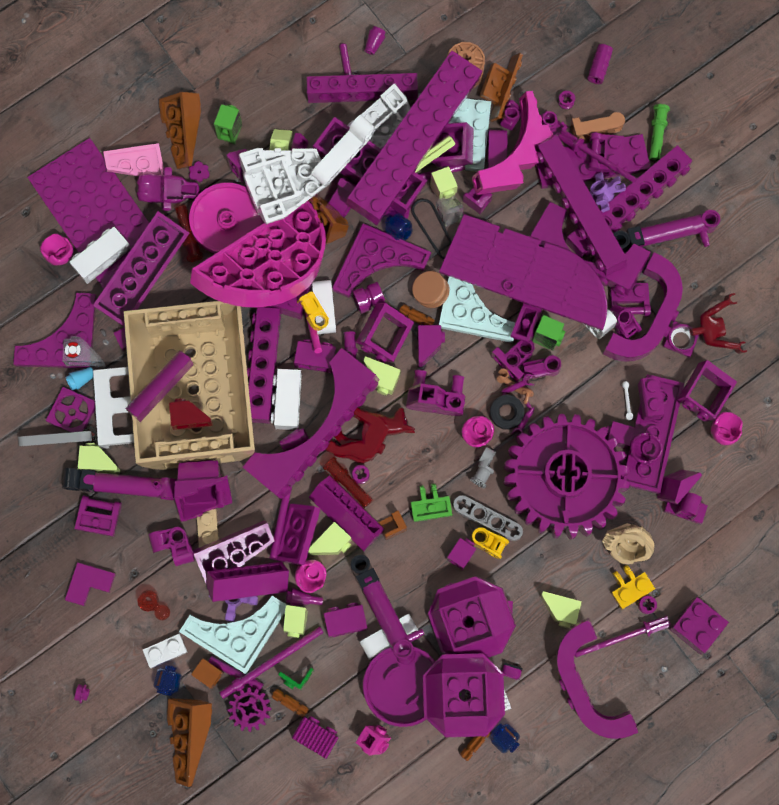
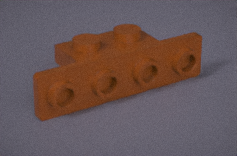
(499, 84)

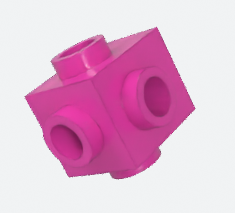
(373, 740)

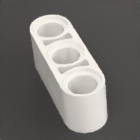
(324, 294)
(377, 642)

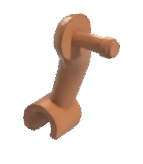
(523, 390)

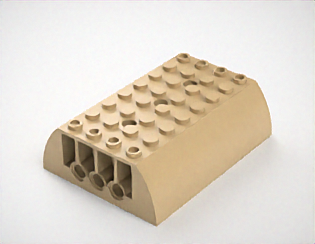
(218, 371)

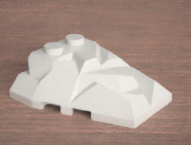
(386, 114)
(280, 180)

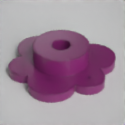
(199, 167)

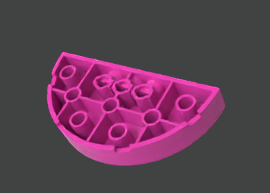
(267, 263)

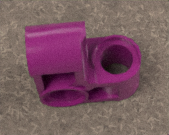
(181, 550)

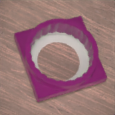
(676, 328)

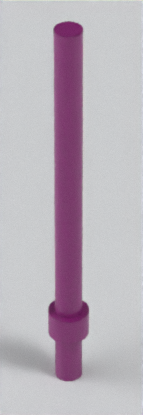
(238, 684)

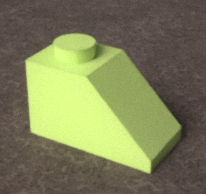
(281, 139)
(443, 183)
(387, 374)
(94, 458)
(331, 542)
(561, 608)
(295, 621)

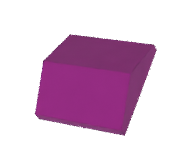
(677, 485)

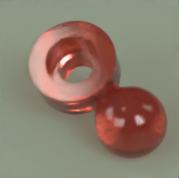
(162, 612)

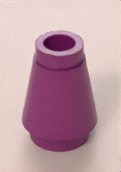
(374, 40)
(294, 439)

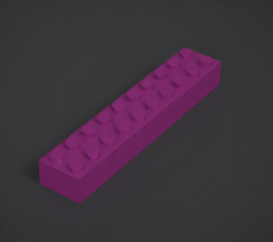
(414, 138)

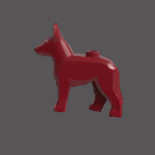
(374, 434)

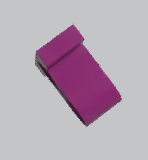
(340, 197)
(517, 354)
(688, 508)

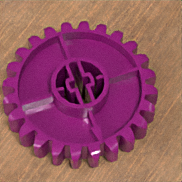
(553, 505)

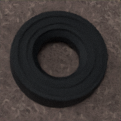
(518, 412)

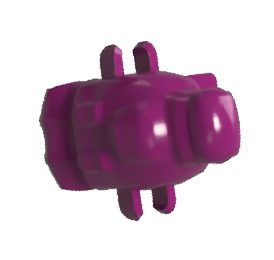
(165, 189)

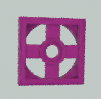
(65, 409)

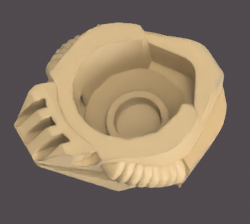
(629, 543)

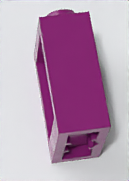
(379, 311)
(719, 378)

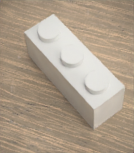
(100, 254)
(286, 399)

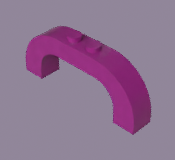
(668, 277)
(602, 725)

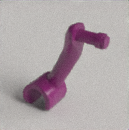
(519, 384)
(528, 414)

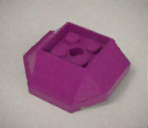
(487, 607)
(442, 701)

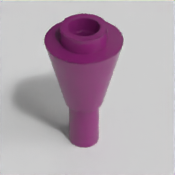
(298, 598)

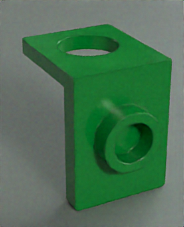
(291, 683)

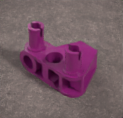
(441, 399)

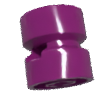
(368, 297)

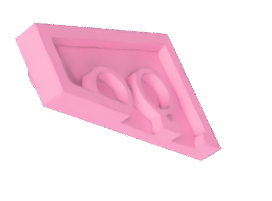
(135, 160)

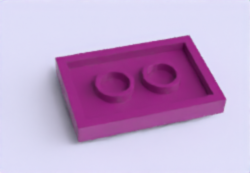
(297, 533)

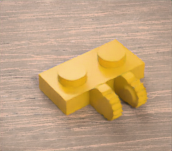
(633, 590)

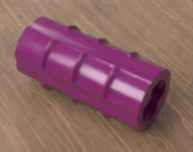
(600, 64)

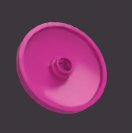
(222, 216)

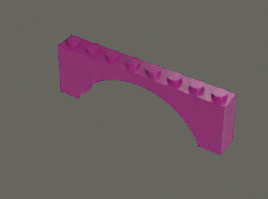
(283, 469)

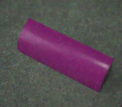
(159, 386)
(346, 513)
(247, 581)

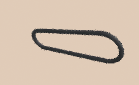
(413, 213)

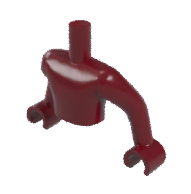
(714, 327)

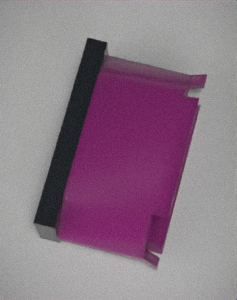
(512, 671)

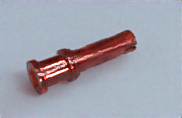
(190, 242)
(341, 475)

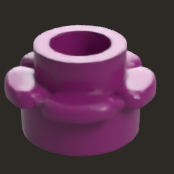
(82, 693)

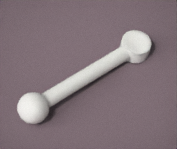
(629, 416)

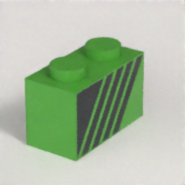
(228, 123)
(549, 333)

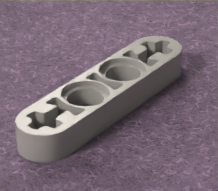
(55, 438)
(486, 521)

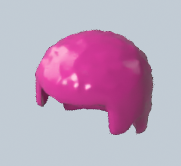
(56, 249)
(726, 428)
(477, 431)
(310, 576)

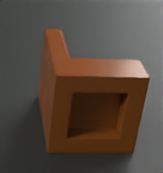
(393, 525)
(207, 673)

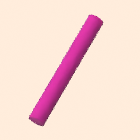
(314, 337)

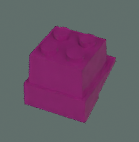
(200, 489)

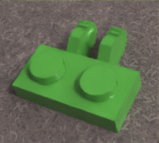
(431, 508)

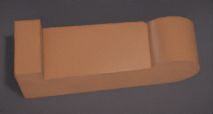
(605, 126)

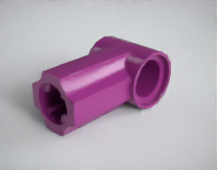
(540, 369)

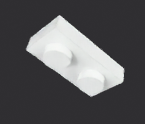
(165, 651)

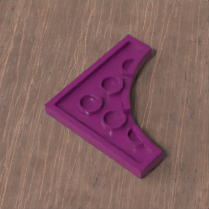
(373, 252)
(50, 350)

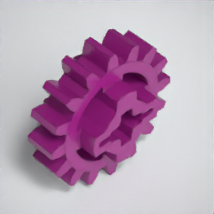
(245, 718)

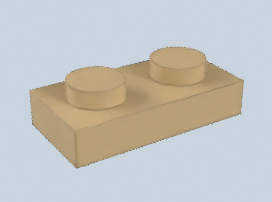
(207, 527)

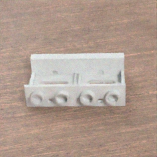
(108, 406)

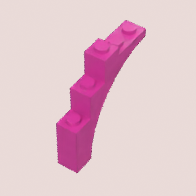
(507, 173)

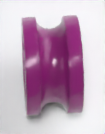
(569, 94)
(355, 476)
(651, 600)

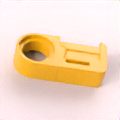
(313, 309)

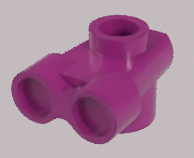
(511, 115)
(555, 125)

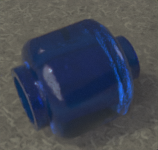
(398, 227)
(167, 680)
(505, 738)

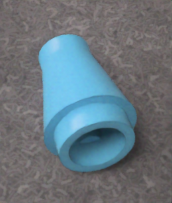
(79, 378)

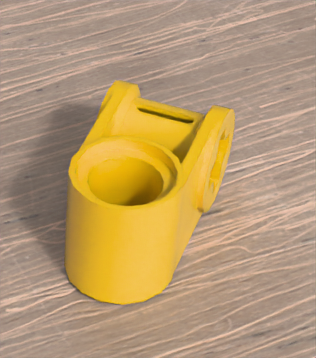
(490, 542)

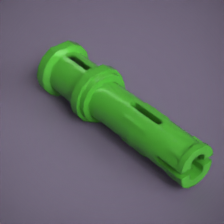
(658, 124)

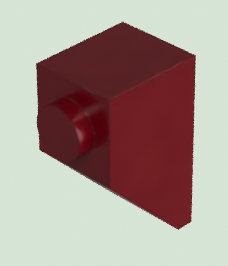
(186, 415)

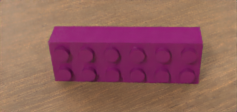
(361, 162)
(141, 268)

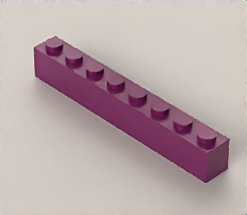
(581, 206)

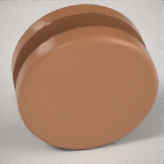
(430, 289)

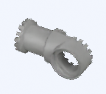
(484, 470)

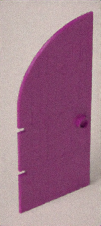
(526, 272)

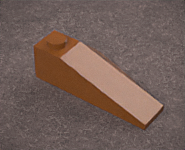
(182, 117)
(334, 224)
(190, 728)

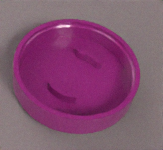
(395, 688)

